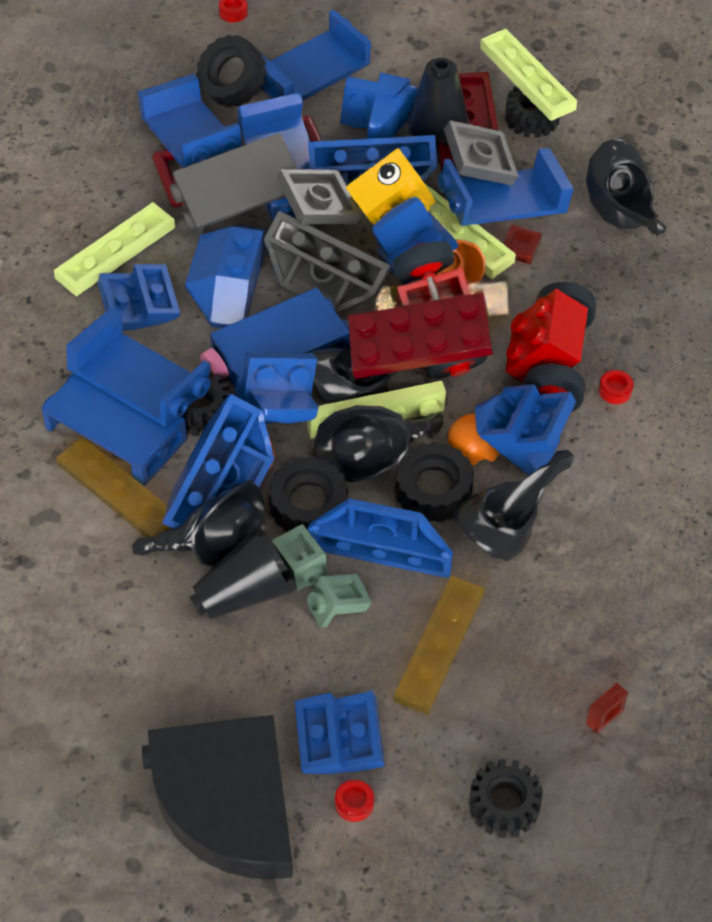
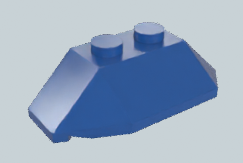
(359, 155)
(226, 273)
(228, 452)
(383, 537)

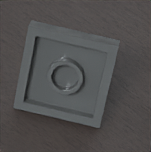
(480, 153)
(318, 197)

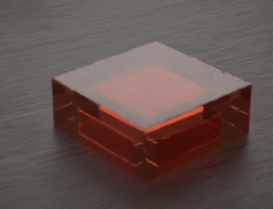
(523, 243)
(606, 708)

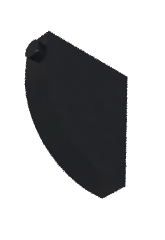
(224, 793)

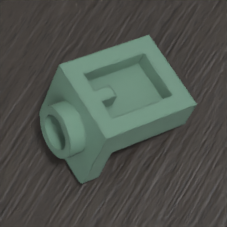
(301, 556)
(337, 596)

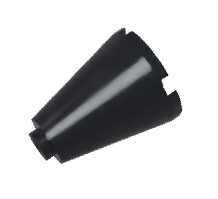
(437, 101)
(243, 578)

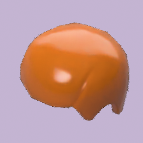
(470, 259)
(464, 436)

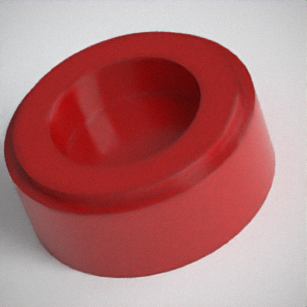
(233, 10)
(616, 387)
(354, 800)

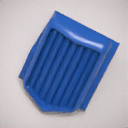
(377, 105)
(405, 228)
(279, 385)
(524, 424)

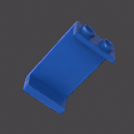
(318, 61)
(273, 117)
(185, 122)
(534, 194)
(293, 326)
(134, 371)
(114, 426)

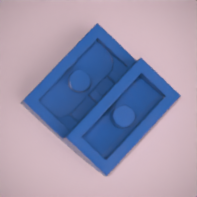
(141, 296)
(339, 733)

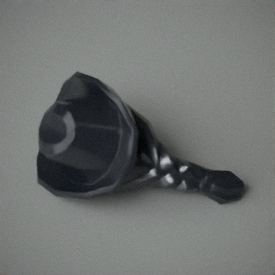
(622, 187)
(336, 379)
(369, 439)
(504, 515)
(213, 526)

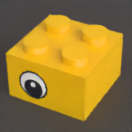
(387, 186)

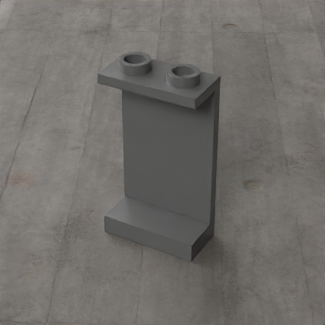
(231, 182)

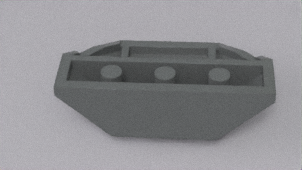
(313, 259)

